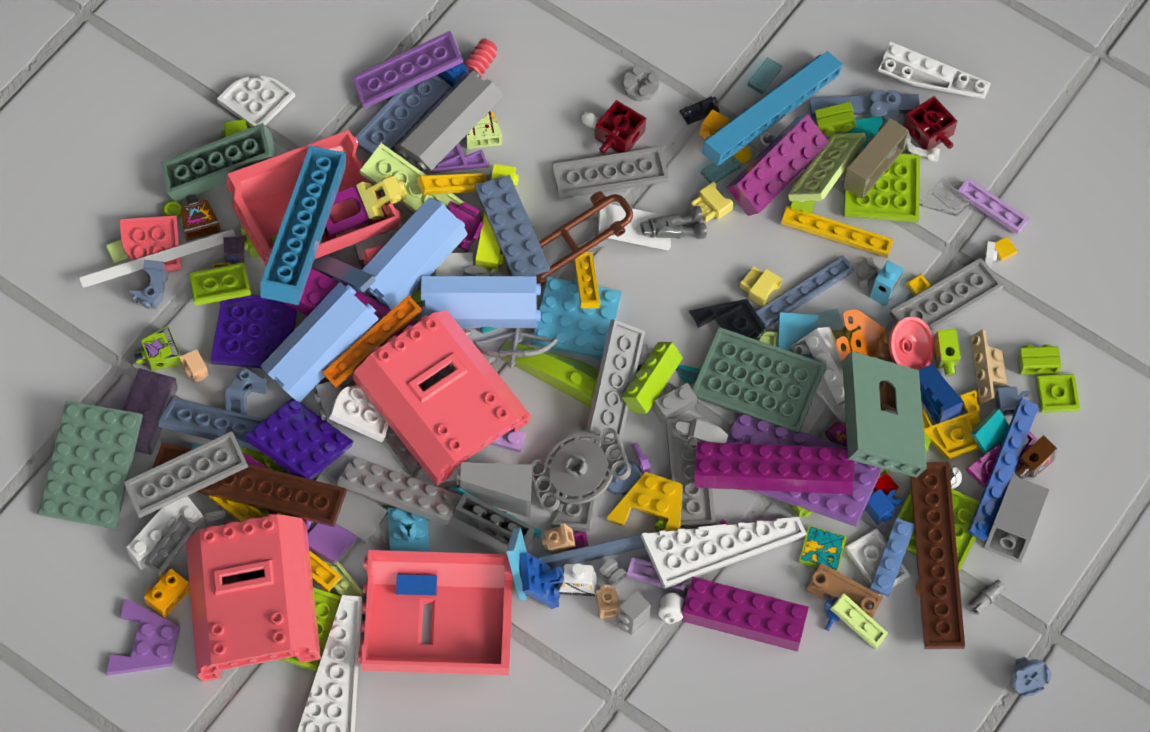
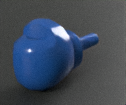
(830, 614)

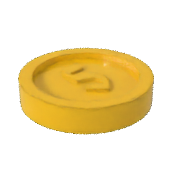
(743, 155)

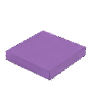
(330, 541)

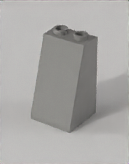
(498, 485)
(1016, 518)

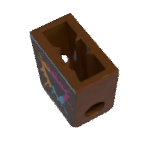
(198, 219)
(1036, 458)

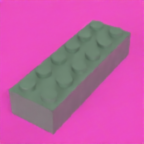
(209, 164)

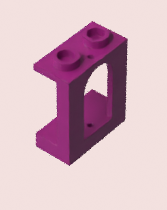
(362, 217)

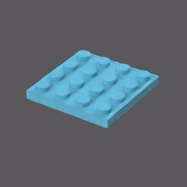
(576, 328)

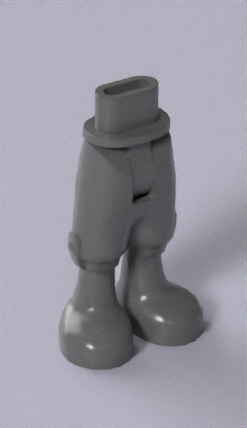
(670, 225)

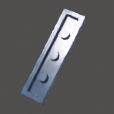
(892, 557)

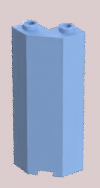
(414, 252)
(483, 300)
(319, 341)

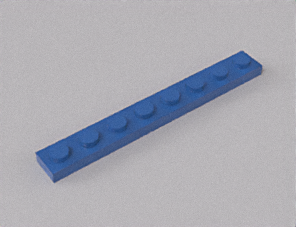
(1002, 469)

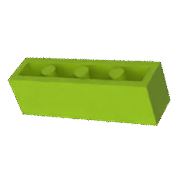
(652, 377)

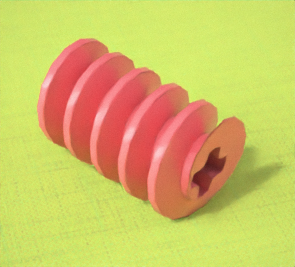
(481, 57)

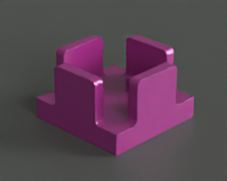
(472, 222)

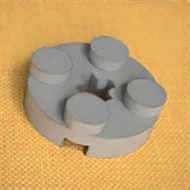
(641, 74)

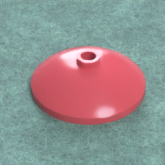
(911, 343)

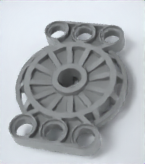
(595, 472)

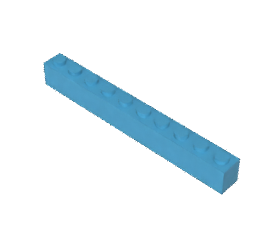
(771, 108)

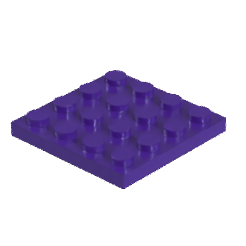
(250, 330)
(299, 440)

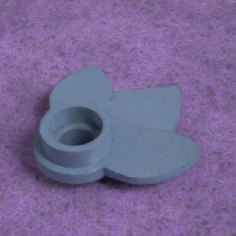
(883, 106)

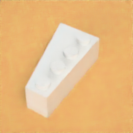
(160, 524)

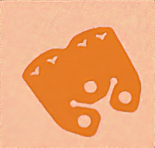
(868, 335)

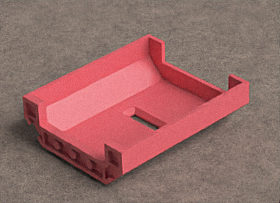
(265, 189)
(453, 415)
(467, 614)
(257, 616)

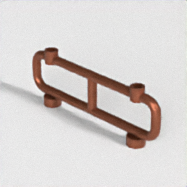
(599, 201)

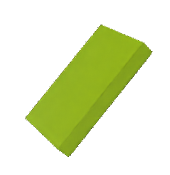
(219, 283)

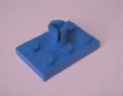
(540, 580)

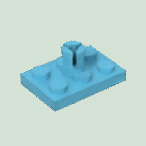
(407, 531)

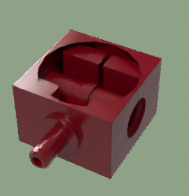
(931, 124)
(619, 128)

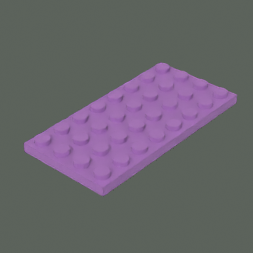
(841, 507)

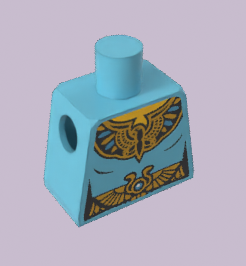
(889, 278)

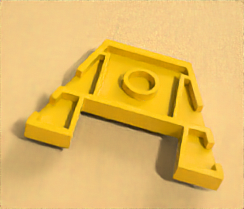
(954, 436)
(653, 496)

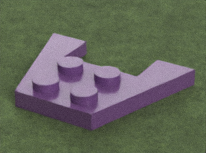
(457, 161)
(153, 643)

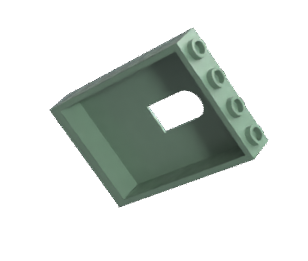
(877, 435)

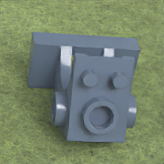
(158, 274)
(237, 397)

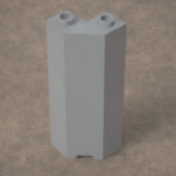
(449, 121)

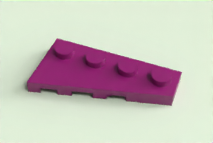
(982, 467)

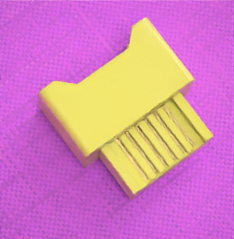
(712, 203)
(760, 285)

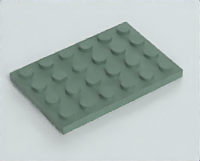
(758, 380)
(90, 465)

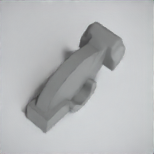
(476, 270)
(867, 271)

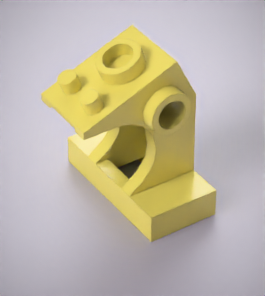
(394, 192)

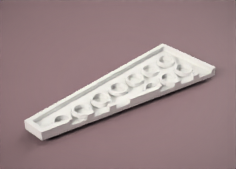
(701, 550)
(334, 689)

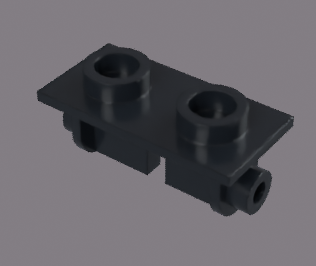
(699, 110)

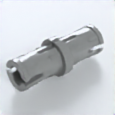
(987, 597)

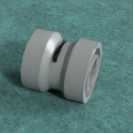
(613, 572)

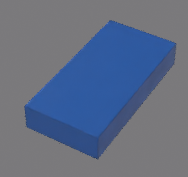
(416, 585)

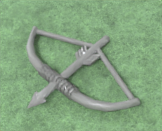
(515, 337)

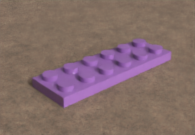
(407, 69)

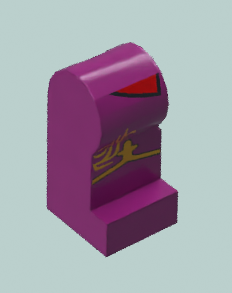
(837, 434)

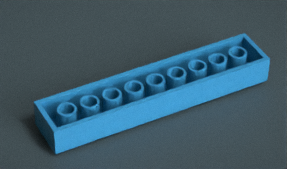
(303, 225)

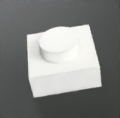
(990, 254)

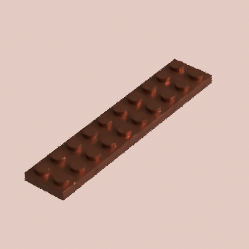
(271, 490)
(937, 558)

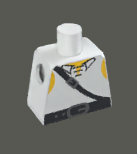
(578, 580)

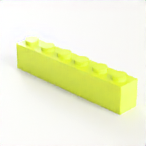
(488, 250)

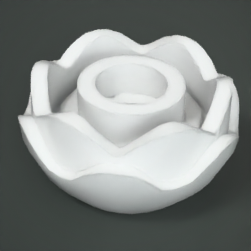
(589, 119)
(955, 476)

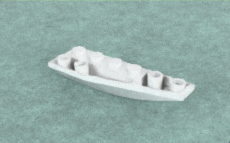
(929, 73)
(823, 348)

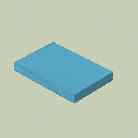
(795, 327)
(515, 548)

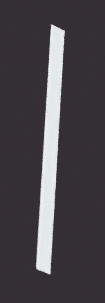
(164, 256)

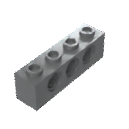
(491, 520)

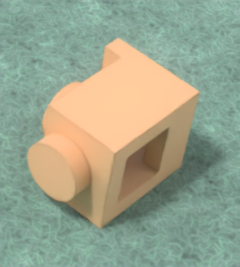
(194, 366)
(563, 541)
(607, 608)

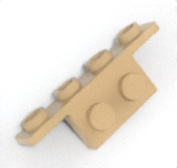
(988, 367)

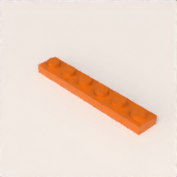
(375, 337)

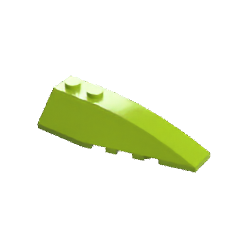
(559, 371)

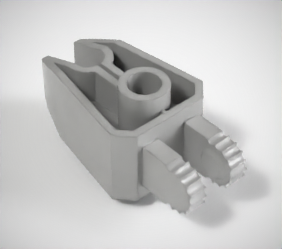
(698, 432)

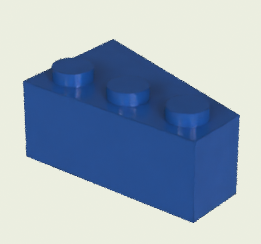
(938, 395)

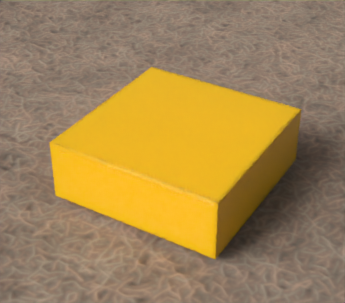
(1005, 248)
(918, 285)

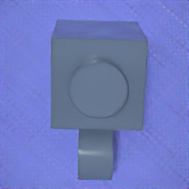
(1007, 399)

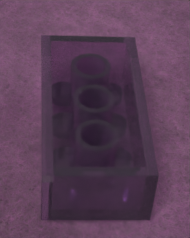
(150, 397)

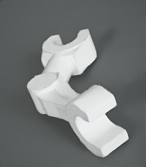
(932, 154)

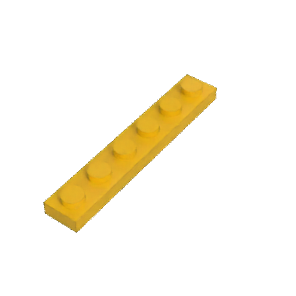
(837, 232)

